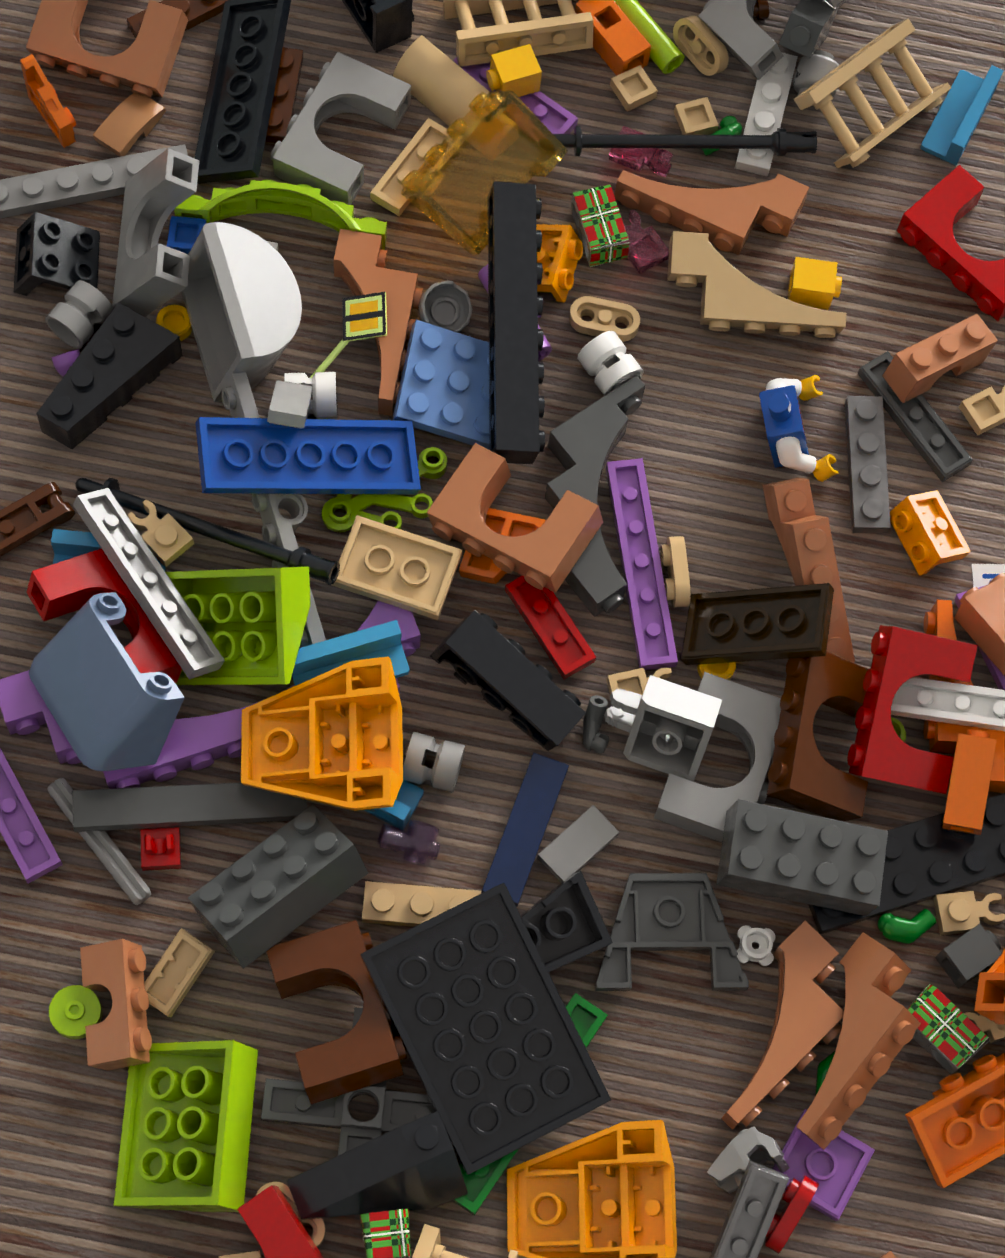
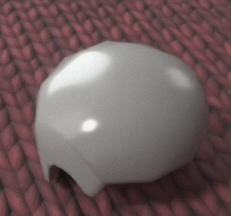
(446, 306)

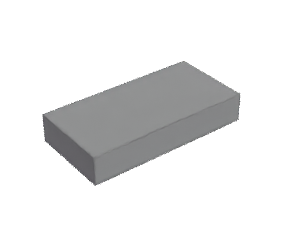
(289, 404)
(578, 844)

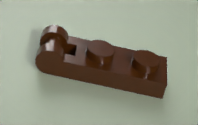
(25, 520)

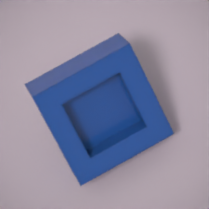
(184, 232)

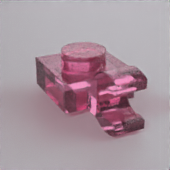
(635, 158)

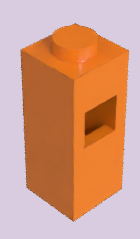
(615, 36)
(969, 782)

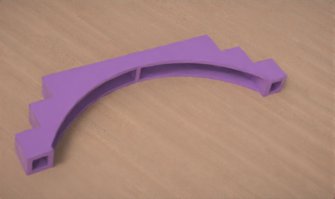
(191, 741)

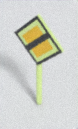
(362, 319)

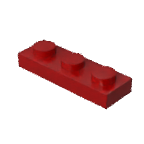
(551, 627)

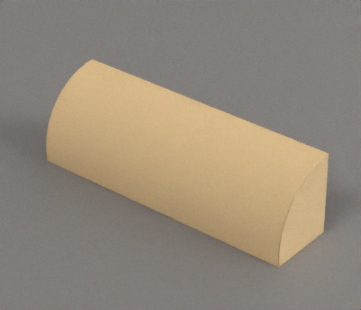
(437, 81)

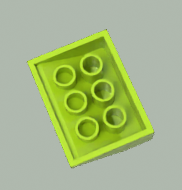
(250, 618)
(187, 1128)

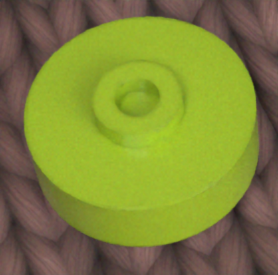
(73, 1010)

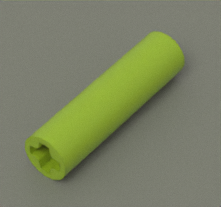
(663, 50)

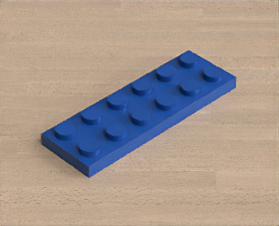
(317, 459)

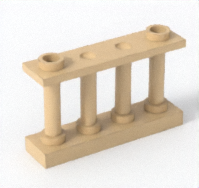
(543, 34)
(845, 79)

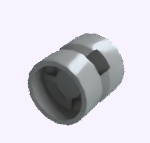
(75, 318)
(446, 764)

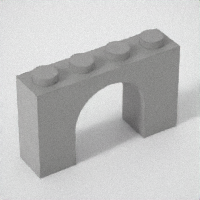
(735, 27)
(342, 88)
(145, 269)
(753, 720)

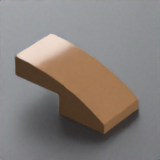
(128, 122)

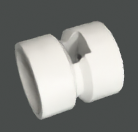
(608, 362)
(323, 392)

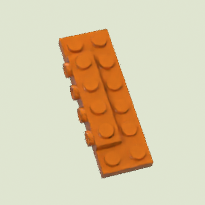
(963, 1121)

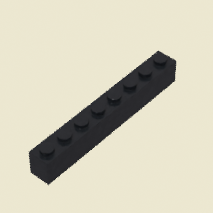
(514, 322)

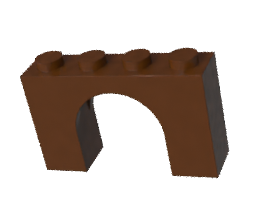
(797, 768)
(367, 1051)

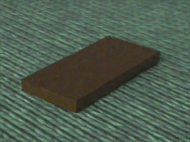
(758, 624)

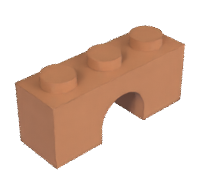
(954, 349)
(123, 1036)

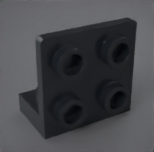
(54, 254)

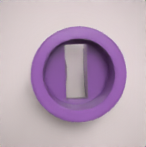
(64, 361)

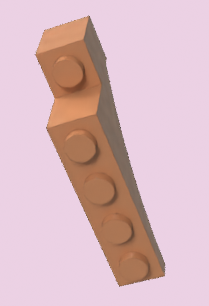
(721, 212)
(362, 267)
(809, 551)
(800, 1022)
(869, 1038)

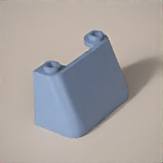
(99, 696)

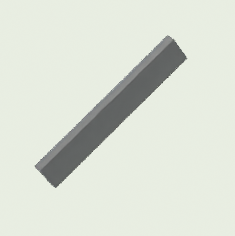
(180, 806)

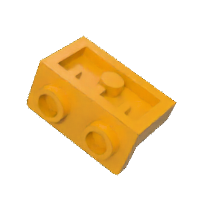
(559, 259)
(928, 531)

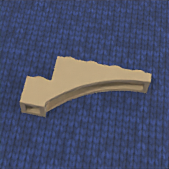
(736, 300)

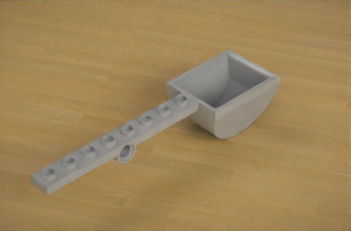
(242, 319)

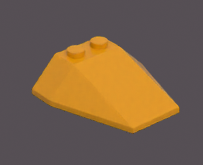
(329, 738)
(597, 1197)

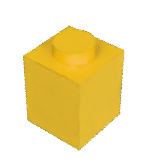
(515, 71)
(814, 282)

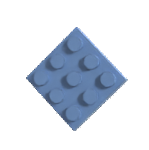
(445, 384)

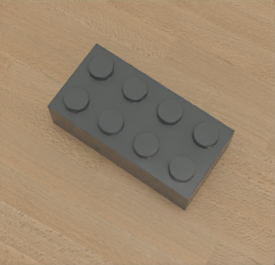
(802, 857)
(278, 885)

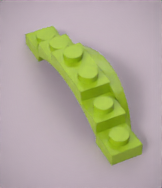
(279, 198)

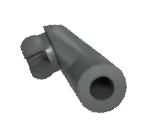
(592, 723)

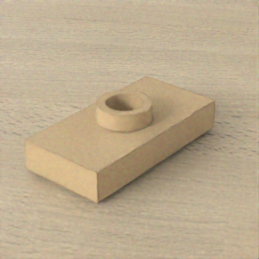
(177, 972)

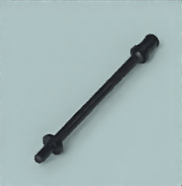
(779, 141)
(319, 567)

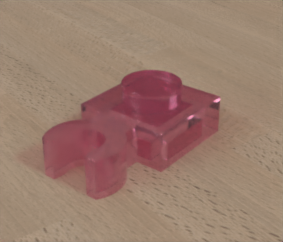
(645, 245)

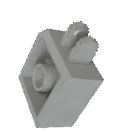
(665, 725)

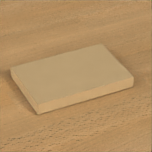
(397, 567)

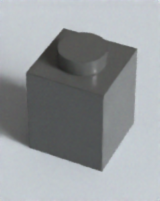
(969, 955)

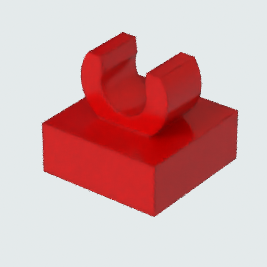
(160, 849)

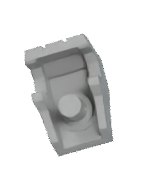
(733, 1160)

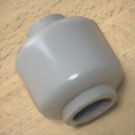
(813, 69)

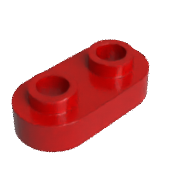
(798, 1197)

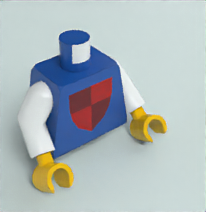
(786, 428)

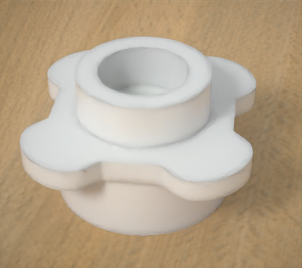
(765, 940)

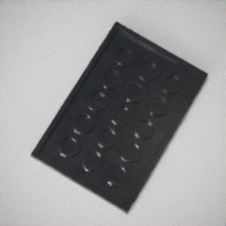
(485, 1028)

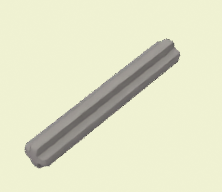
(103, 847)

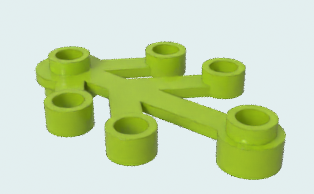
(356, 505)

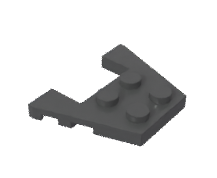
(670, 915)

